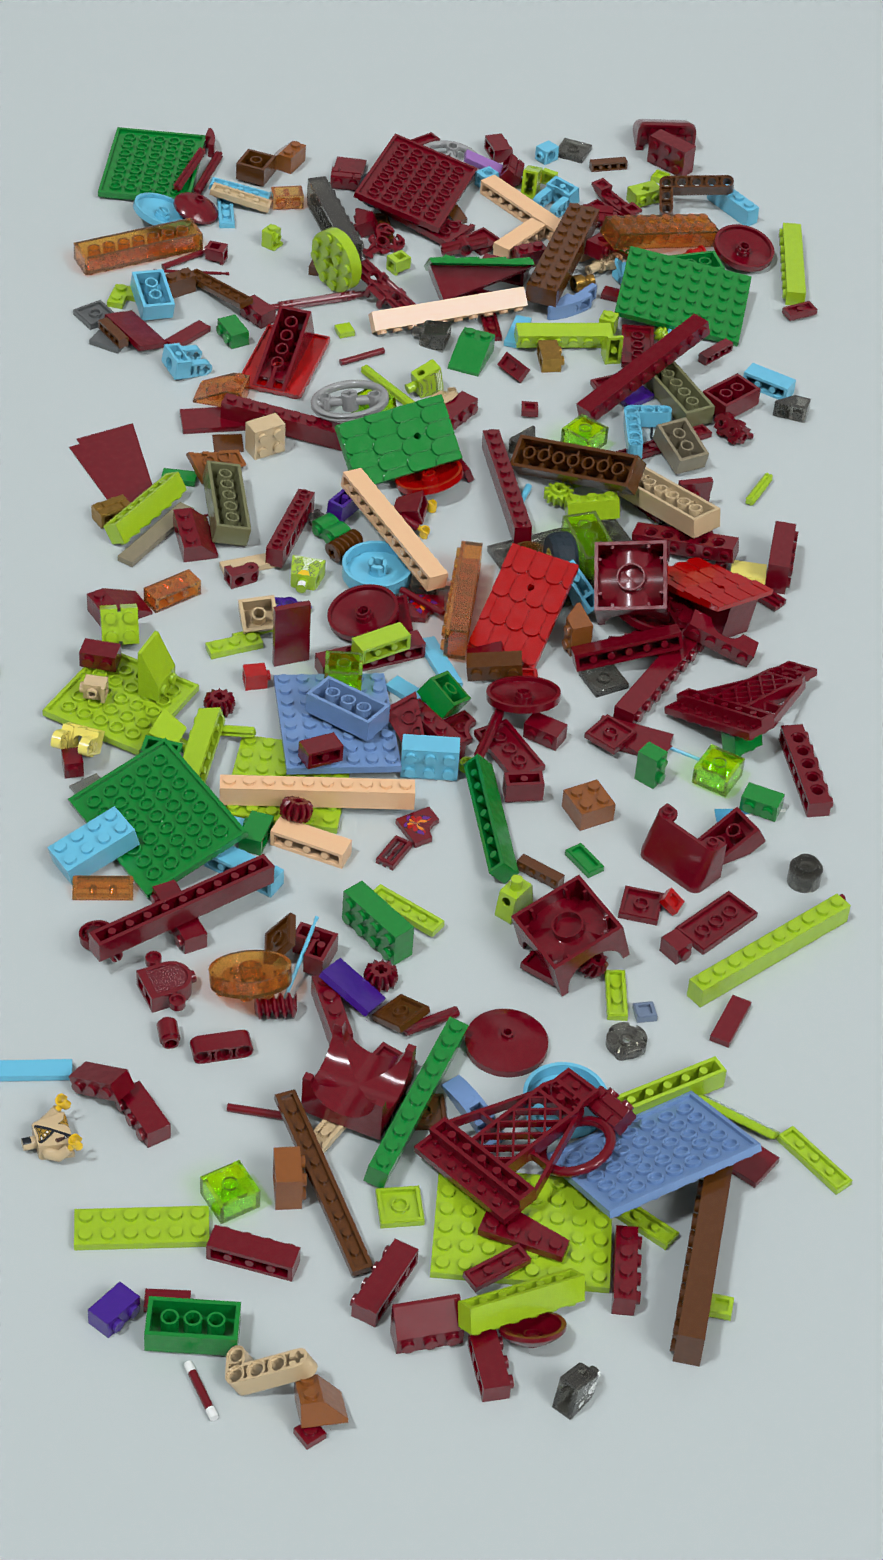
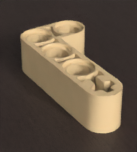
(252, 1375)

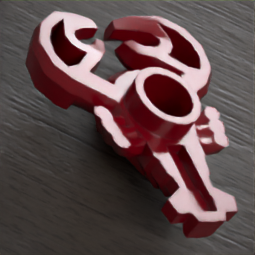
(381, 243)

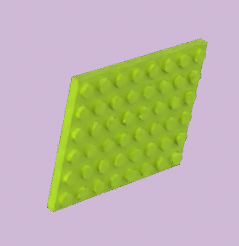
(558, 1207)

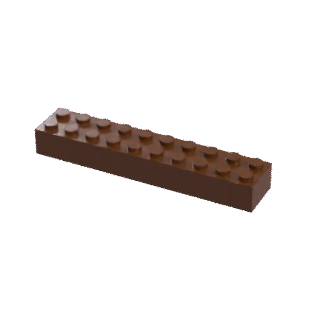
(562, 254)
(702, 1261)

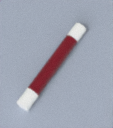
(201, 1391)

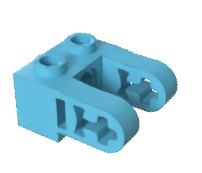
(560, 192)
(184, 364)

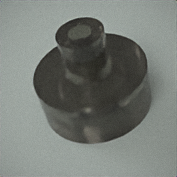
(314, 515)

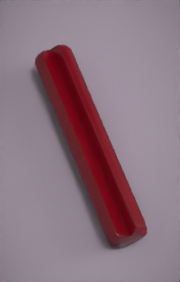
(432, 1020)

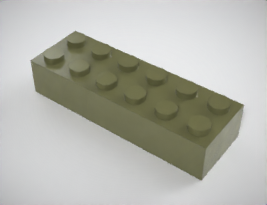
(678, 391)
(226, 503)

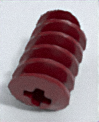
(276, 1006)

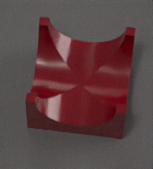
(631, 579)
(568, 930)
(357, 1085)

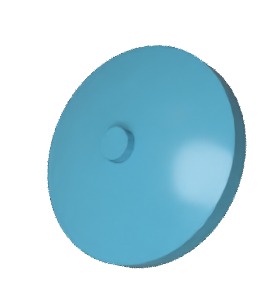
(155, 208)

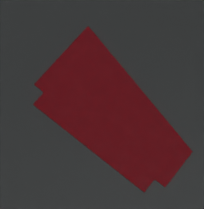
(114, 462)

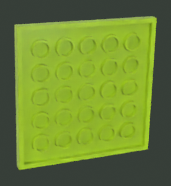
(124, 714)
(266, 758)

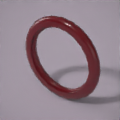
(598, 1160)

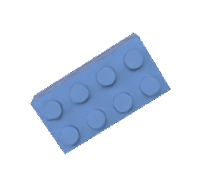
(347, 708)

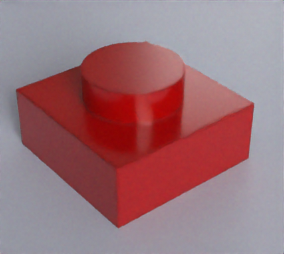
(671, 901)

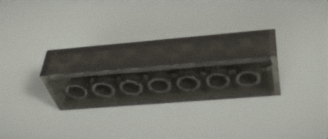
(328, 210)

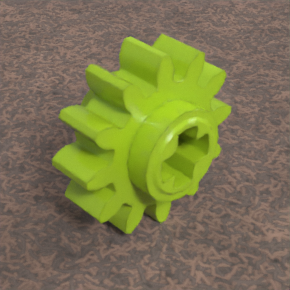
(557, 492)

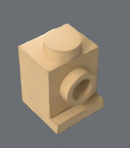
(94, 687)

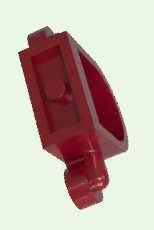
(165, 983)

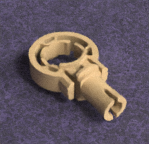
(604, 264)

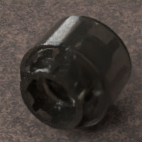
(804, 873)

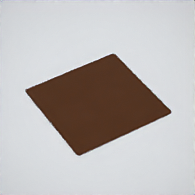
(228, 442)

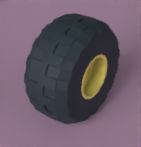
(561, 545)

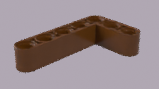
(689, 181)

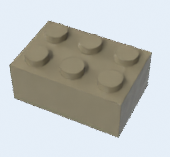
(680, 445)

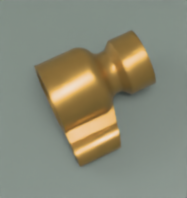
(579, 282)

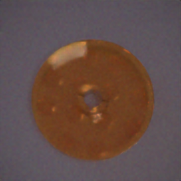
(250, 974)

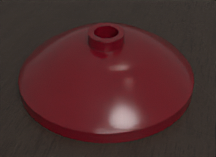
(196, 207)
(535, 1331)

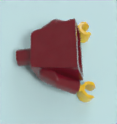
(413, 510)

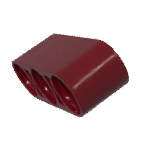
(221, 1046)

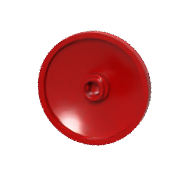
(431, 480)

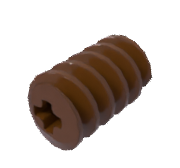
(339, 546)

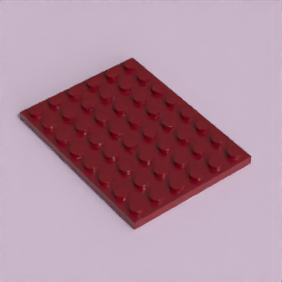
(415, 183)

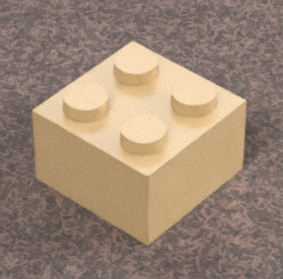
(265, 436)

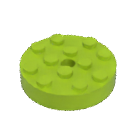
(336, 259)

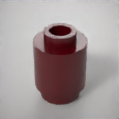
(168, 1032)

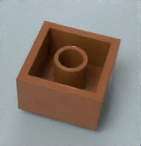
(588, 805)
(289, 1178)

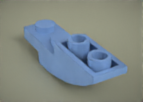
(573, 304)
(467, 1100)

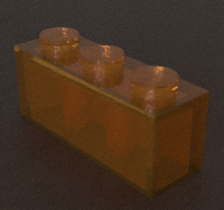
(172, 590)

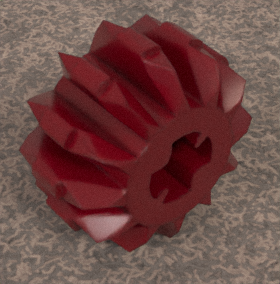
(221, 699)
(296, 809)
(594, 966)
(381, 975)

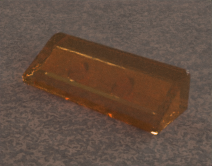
(102, 887)

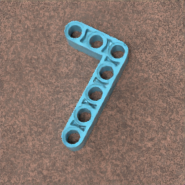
(642, 416)

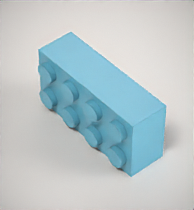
(93, 845)

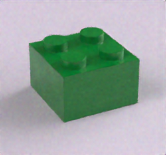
(444, 694)

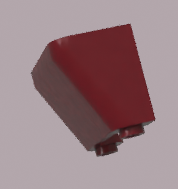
(645, 127)
(680, 854)

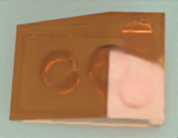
(214, 389)

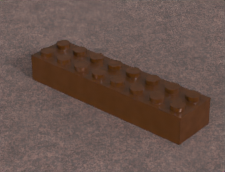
(578, 464)

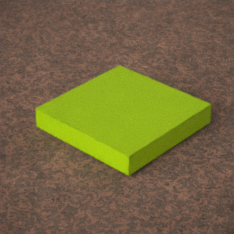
(399, 1207)

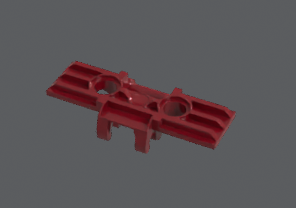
(383, 287)

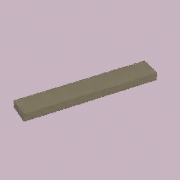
(150, 538)

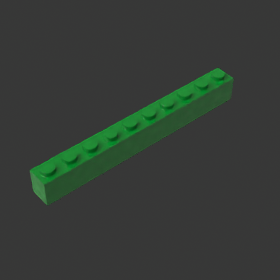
(415, 1103)

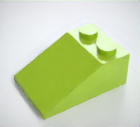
(155, 669)

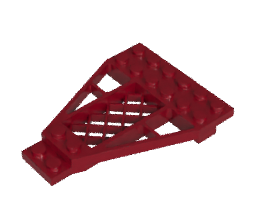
(743, 705)
(493, 1179)

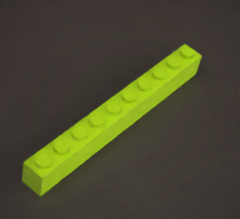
(768, 950)

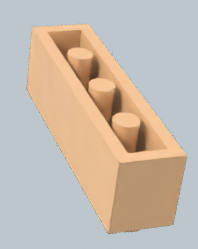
(527, 232)
(311, 842)

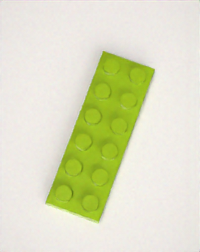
(141, 1227)

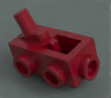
(732, 428)

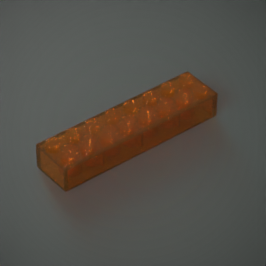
(659, 231)
(138, 246)
(461, 600)

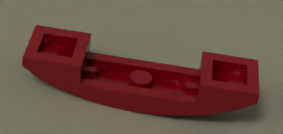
(605, 193)

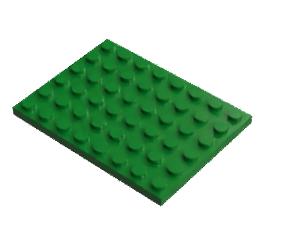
(148, 163)
(671, 289)
(171, 811)

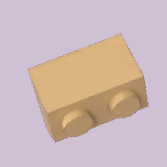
(256, 613)

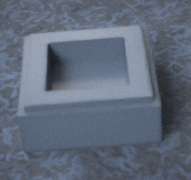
(644, 1012)

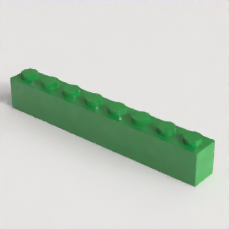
(491, 819)

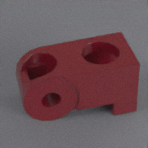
(241, 575)

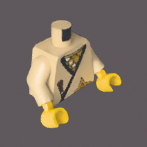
(52, 1134)

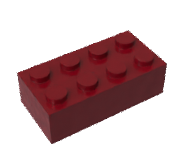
(781, 557)

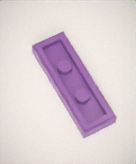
(480, 161)

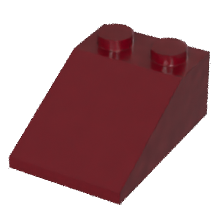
(115, 597)
(738, 833)

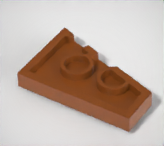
(198, 460)

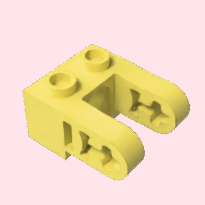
(68, 738)

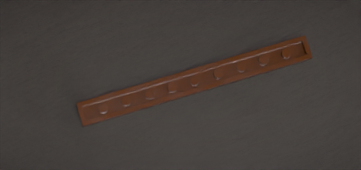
(324, 1183)

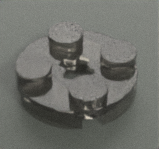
(626, 1050)

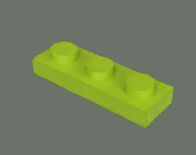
(234, 645)

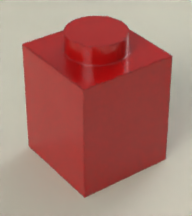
(255, 676)

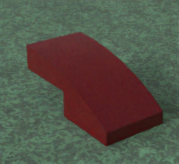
(210, 142)

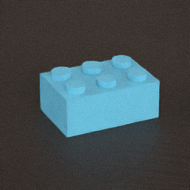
(152, 294)
(430, 757)

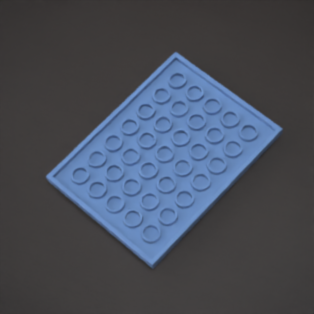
(376, 755)
(658, 1154)

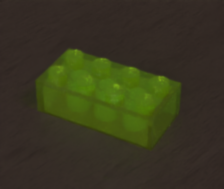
(587, 530)

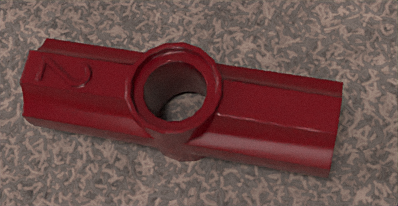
(464, 245)

